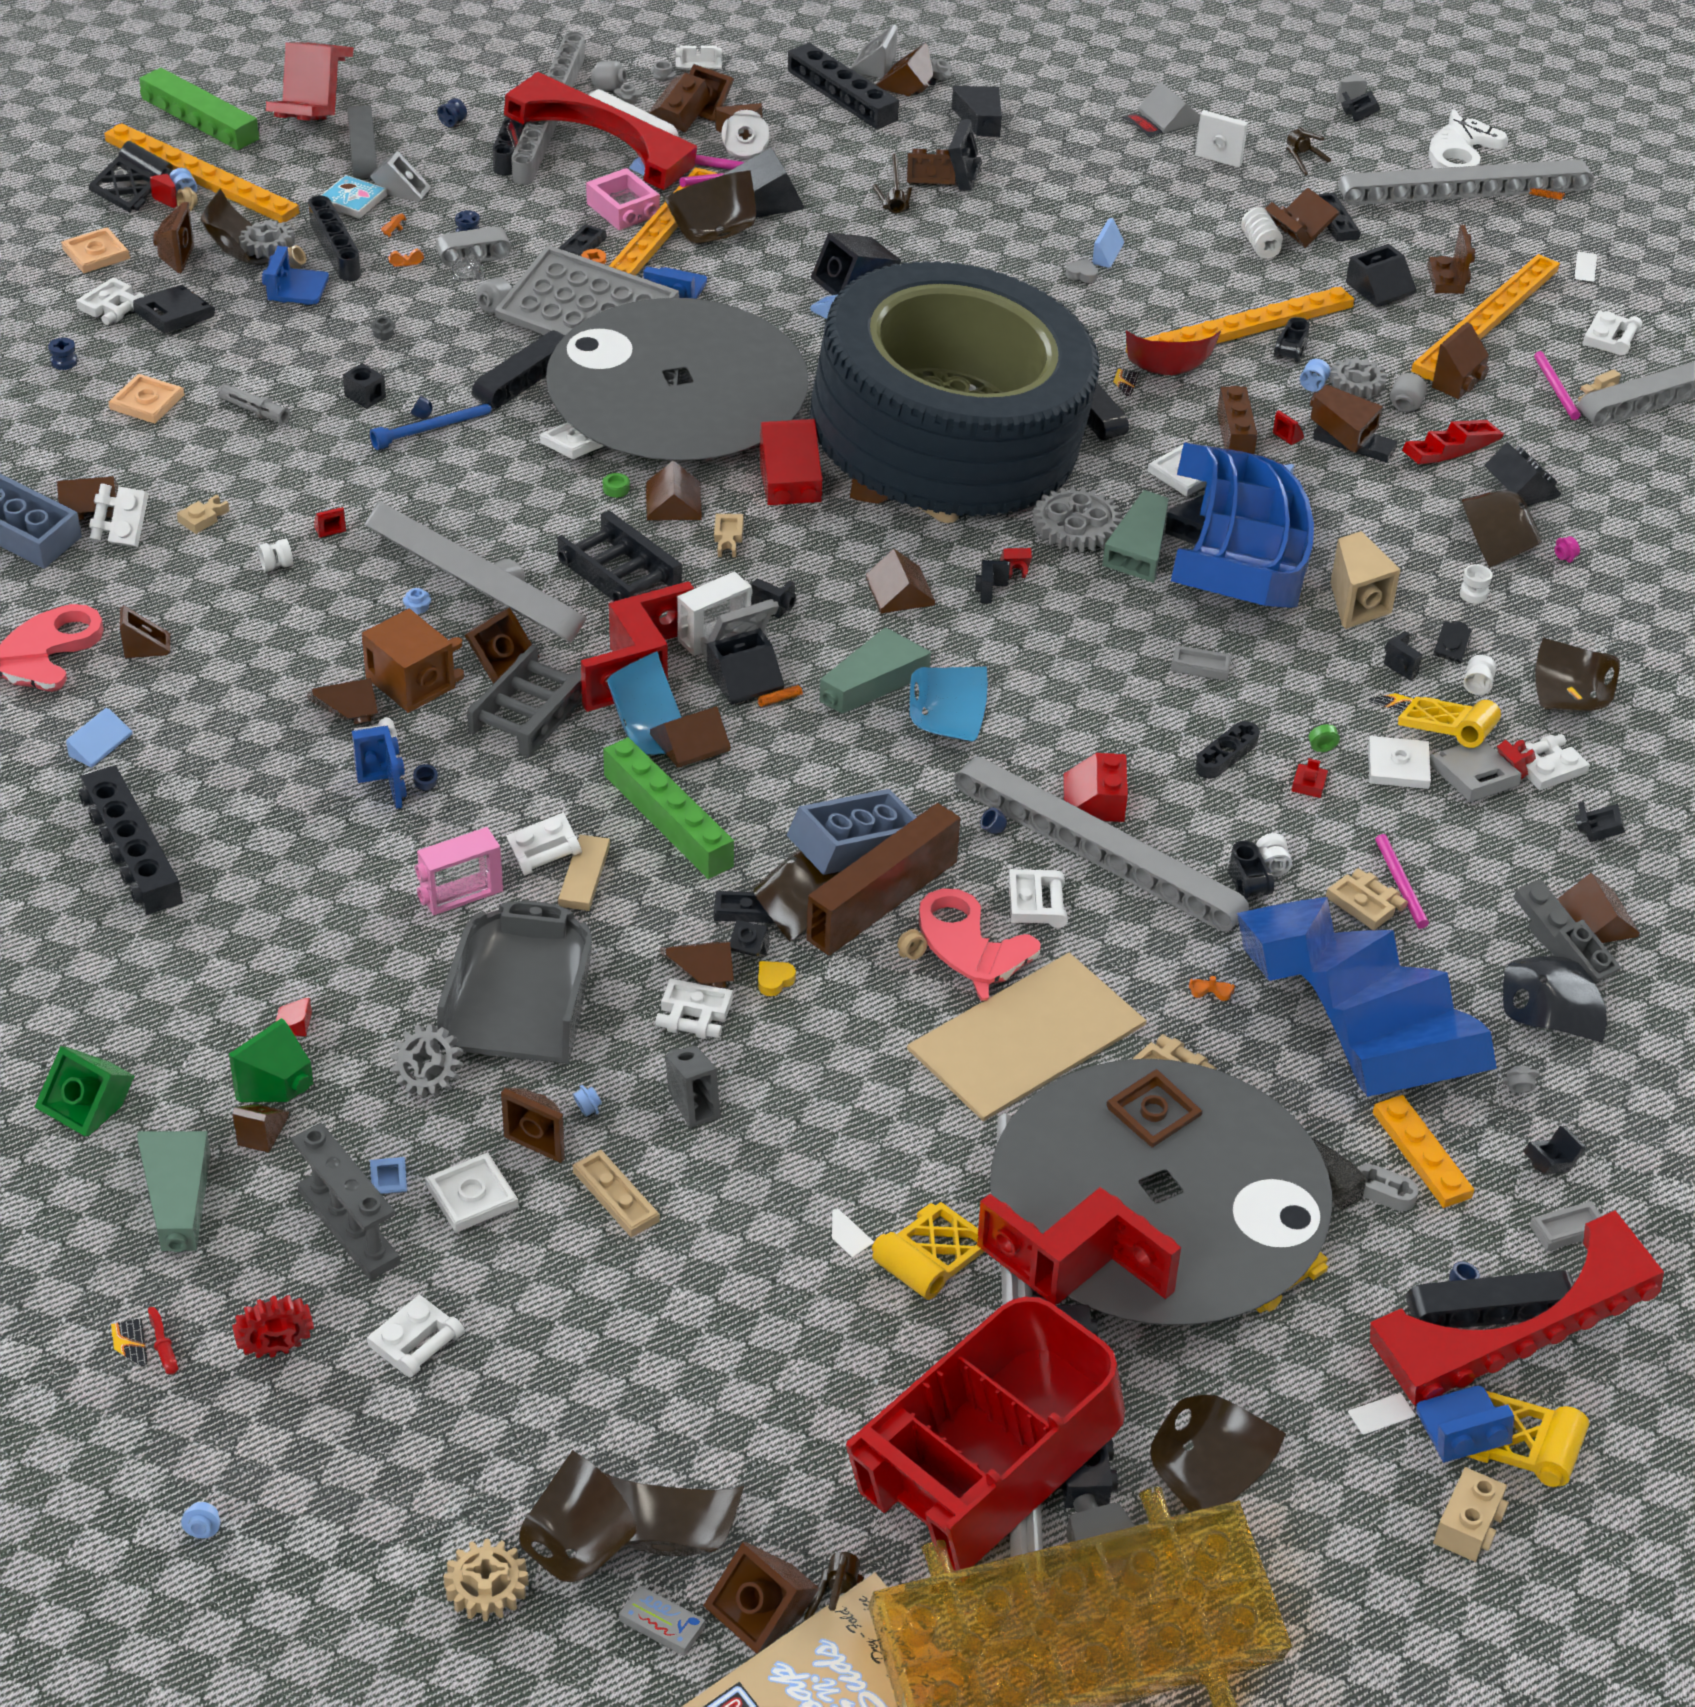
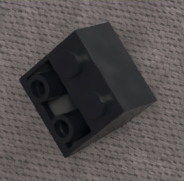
(1380, 275)
(1522, 475)
(744, 666)

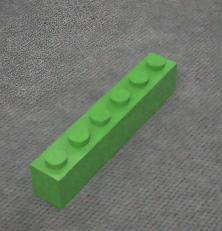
(199, 108)
(669, 808)

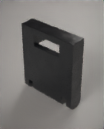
(964, 154)
(179, 306)

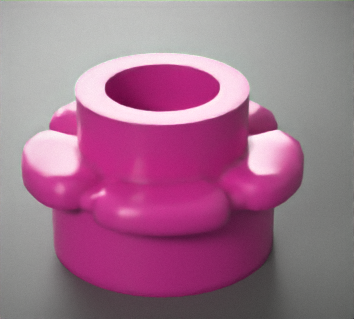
(1567, 548)

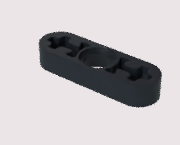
(1223, 760)

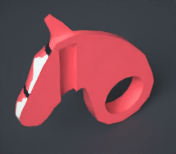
(27, 648)
(964, 948)

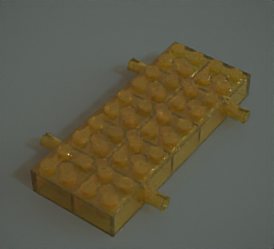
(1087, 1618)

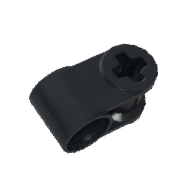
(1293, 339)
(1249, 870)

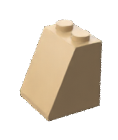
(1362, 580)

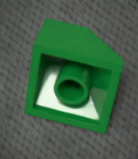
(270, 1066)
(83, 1090)

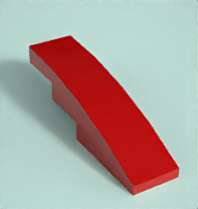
(1456, 441)

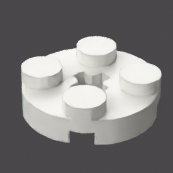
(753, 145)

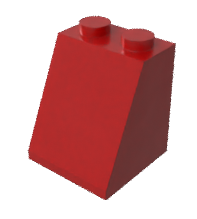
(790, 462)

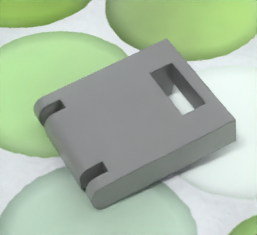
(1466, 765)

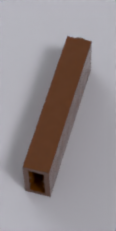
(882, 879)

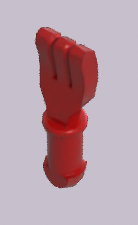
(162, 1344)

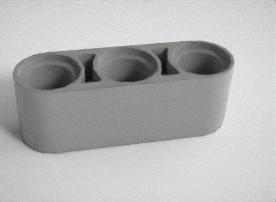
(483, 238)

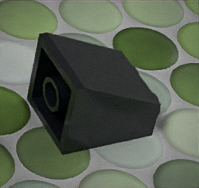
(771, 185)
(848, 257)

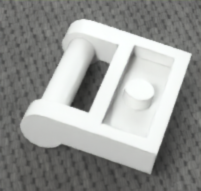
(1604, 329)
(543, 843)
(1026, 897)
(408, 1329)

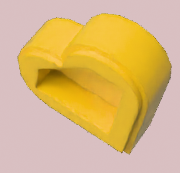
(775, 977)

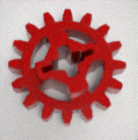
(273, 1326)

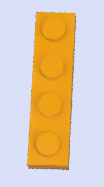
(1423, 1151)

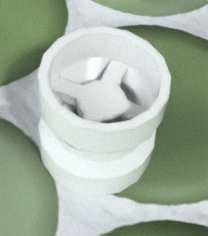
(275, 555)
(1475, 583)
(1480, 674)
(1275, 853)

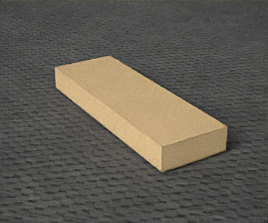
(584, 873)
(616, 1193)

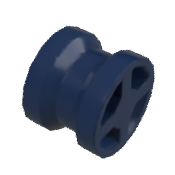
(452, 112)
(467, 220)
(62, 353)

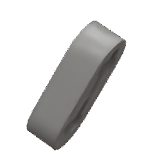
(1387, 1186)

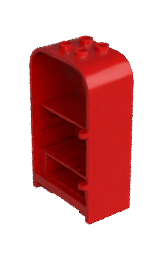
(992, 1427)

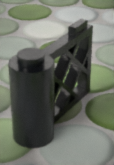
(140, 166)

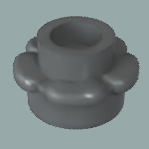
(383, 328)

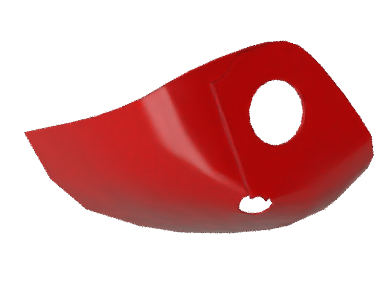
(1169, 357)

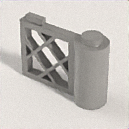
(741, 621)

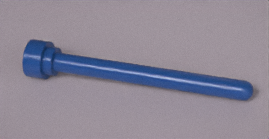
(382, 437)

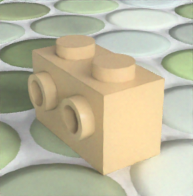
(1470, 1515)

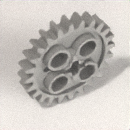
(1076, 518)

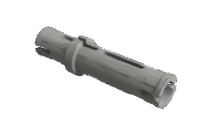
(262, 406)

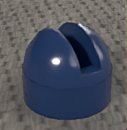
(422, 408)
(425, 777)
(993, 821)
(1462, 1271)

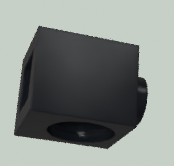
(364, 386)

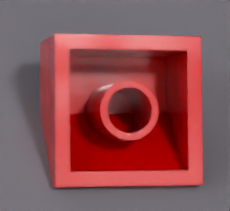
(1099, 786)

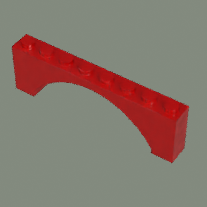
(544, 98)
(1438, 1358)

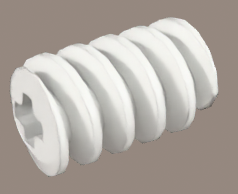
(1262, 232)

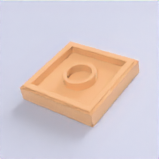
(95, 250)
(146, 398)

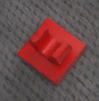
(1018, 558)
(1515, 757)
(1310, 779)

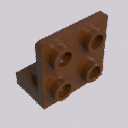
(930, 167)
(1303, 217)
(1453, 273)

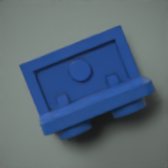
(685, 282)
(291, 284)
(376, 759)
(1465, 1423)

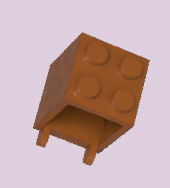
(410, 660)

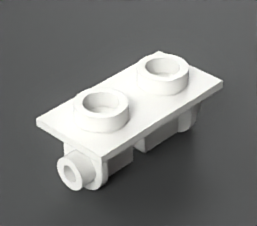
(709, 57)

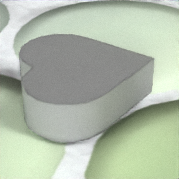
(1082, 270)

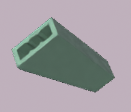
(1138, 538)
(872, 671)
(176, 1183)

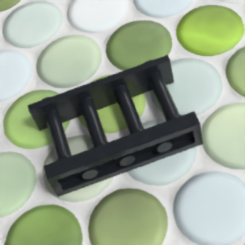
(625, 541)

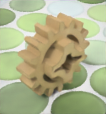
(486, 1579)

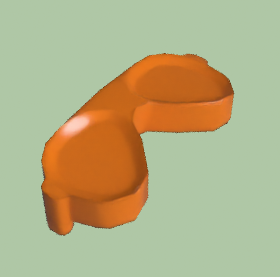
(395, 221)
(414, 258)
(1221, 989)

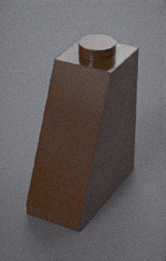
(1345, 416)

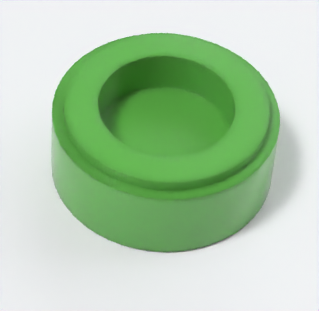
(616, 485)
(1324, 738)

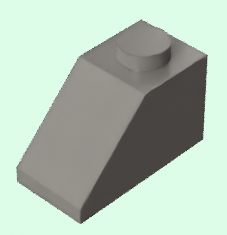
(400, 178)

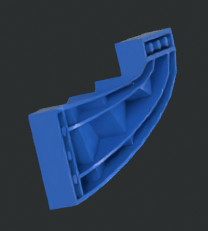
(1253, 529)
(1388, 1017)

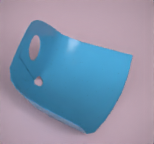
(643, 700)
(953, 700)

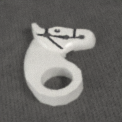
(1457, 141)

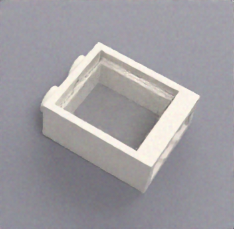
(703, 605)

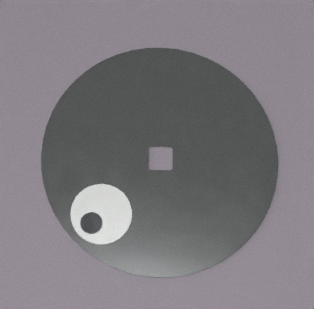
(613, 387)
(1247, 1172)

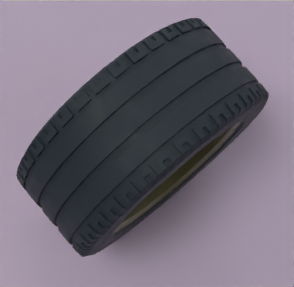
(899, 376)

